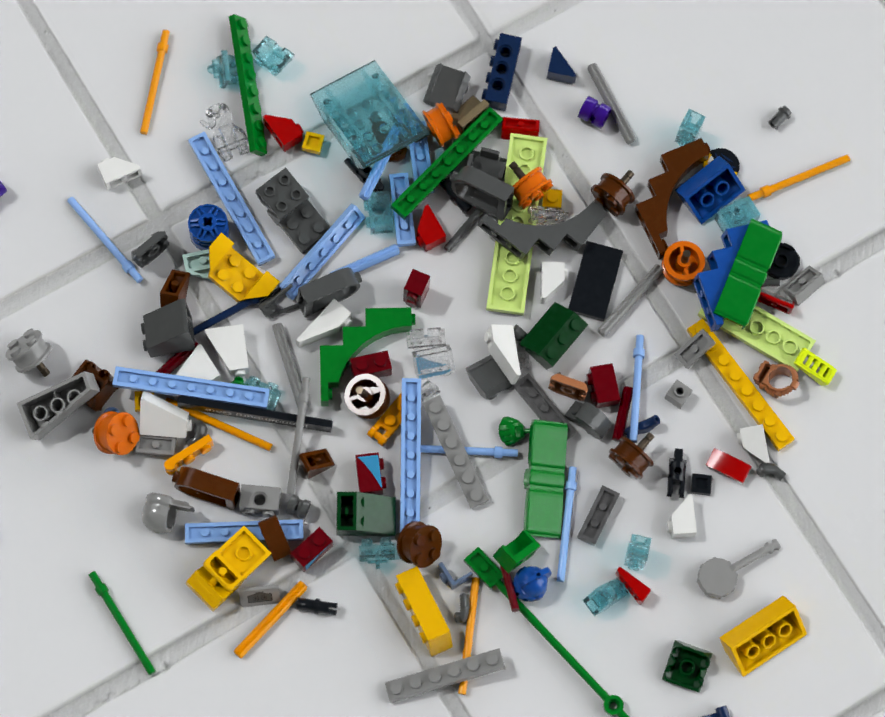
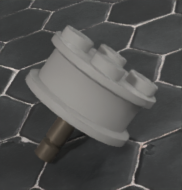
(29, 352)

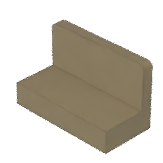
(469, 113)

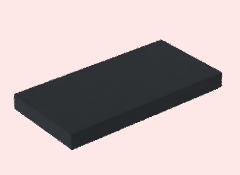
(595, 280)

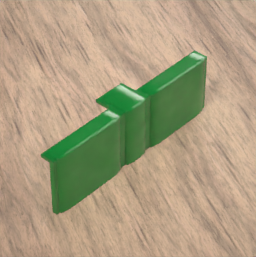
(748, 273)
(545, 478)

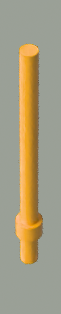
(162, 49)
(766, 191)
(225, 427)
(470, 628)

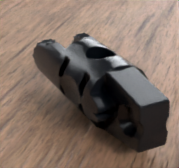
(363, 174)
(676, 465)

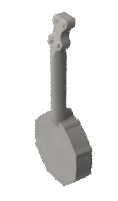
(719, 577)

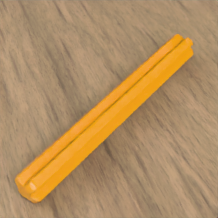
(270, 619)

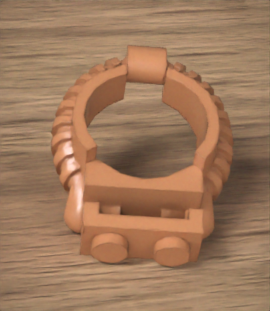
(767, 372)

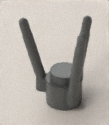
(268, 305)

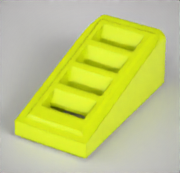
(825, 372)

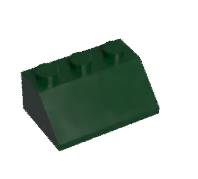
(553, 335)

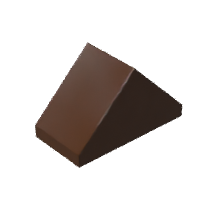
(315, 462)

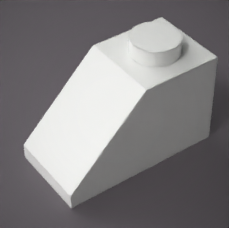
(117, 171)
(552, 279)
(754, 441)
(682, 521)

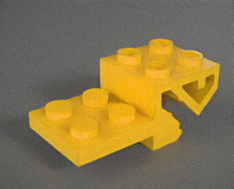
(228, 568)

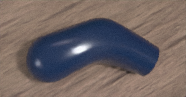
(645, 426)

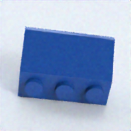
(710, 189)

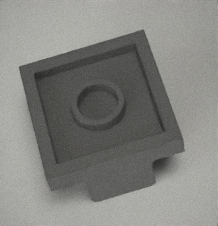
(488, 162)

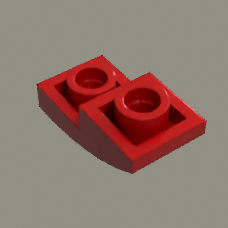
(728, 465)

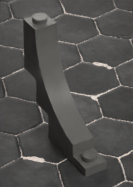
(521, 237)

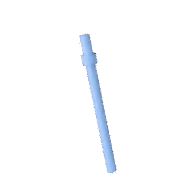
(127, 265)
(638, 354)
(497, 452)
(570, 487)

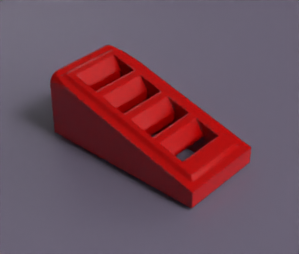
(633, 585)

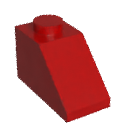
(284, 131)
(429, 231)

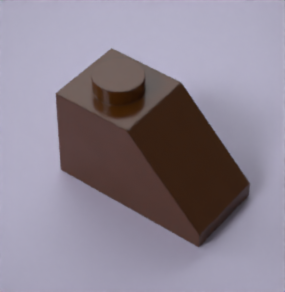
(174, 287)

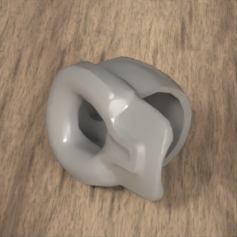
(161, 512)

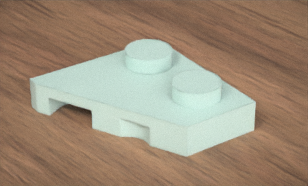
(197, 263)

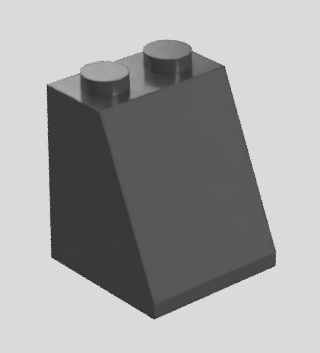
(168, 330)

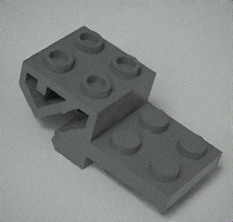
(291, 210)

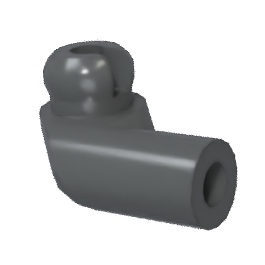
(200, 432)
(770, 468)
(462, 616)

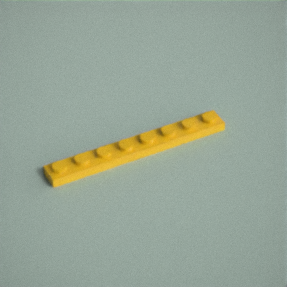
(744, 389)

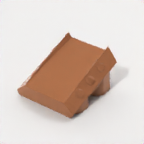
(568, 387)

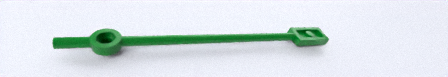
(492, 576)

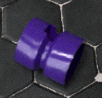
(594, 112)

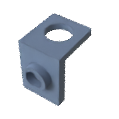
(446, 577)

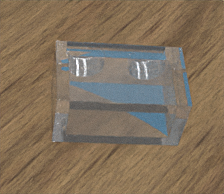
(433, 362)

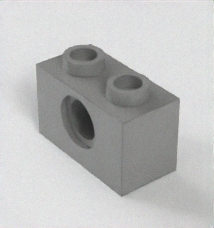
(250, 493)

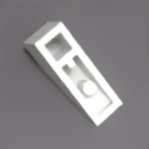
(327, 323)
(503, 348)

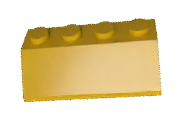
(763, 635)

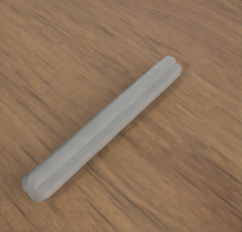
(610, 100)
(630, 300)
(288, 361)

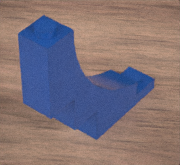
(711, 283)

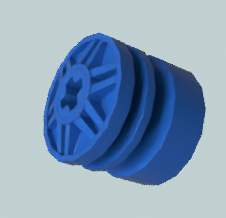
(202, 235)

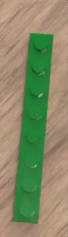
(248, 85)
(446, 163)

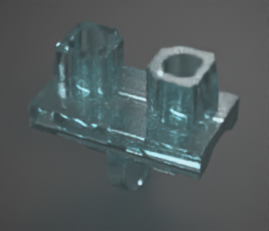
(221, 67)
(376, 553)

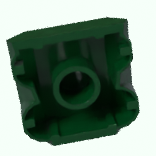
(687, 666)

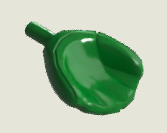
(511, 431)

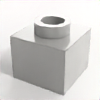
(676, 399)

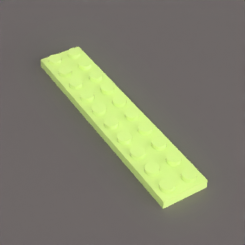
(508, 272)

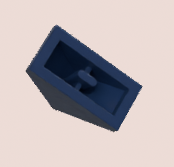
(559, 69)

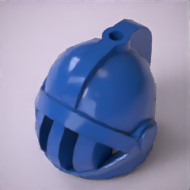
(531, 583)

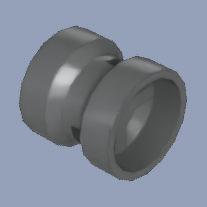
(302, 508)

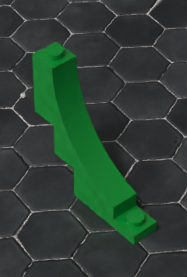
(336, 358)

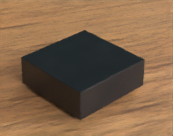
(701, 484)

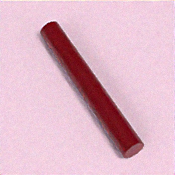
(510, 590)

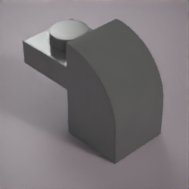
(590, 418)

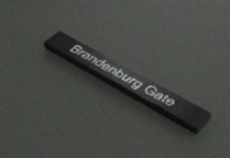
(252, 413)

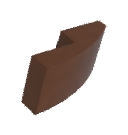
(274, 538)

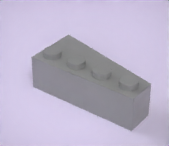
(52, 406)

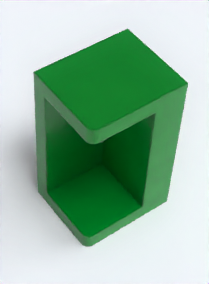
(516, 551)

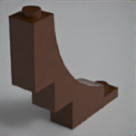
(653, 212)

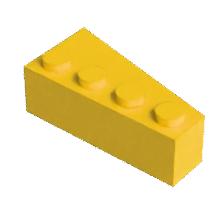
(424, 611)

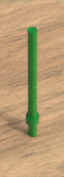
(102, 590)

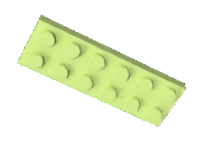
(769, 336)

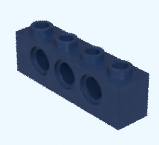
(505, 44)

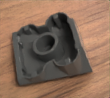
(447, 87)
(150, 249)
(488, 377)

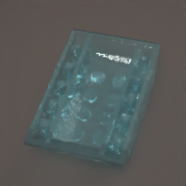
(368, 115)

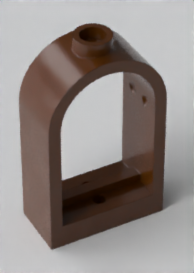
(207, 487)

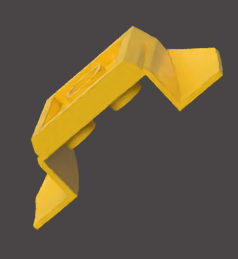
(236, 274)

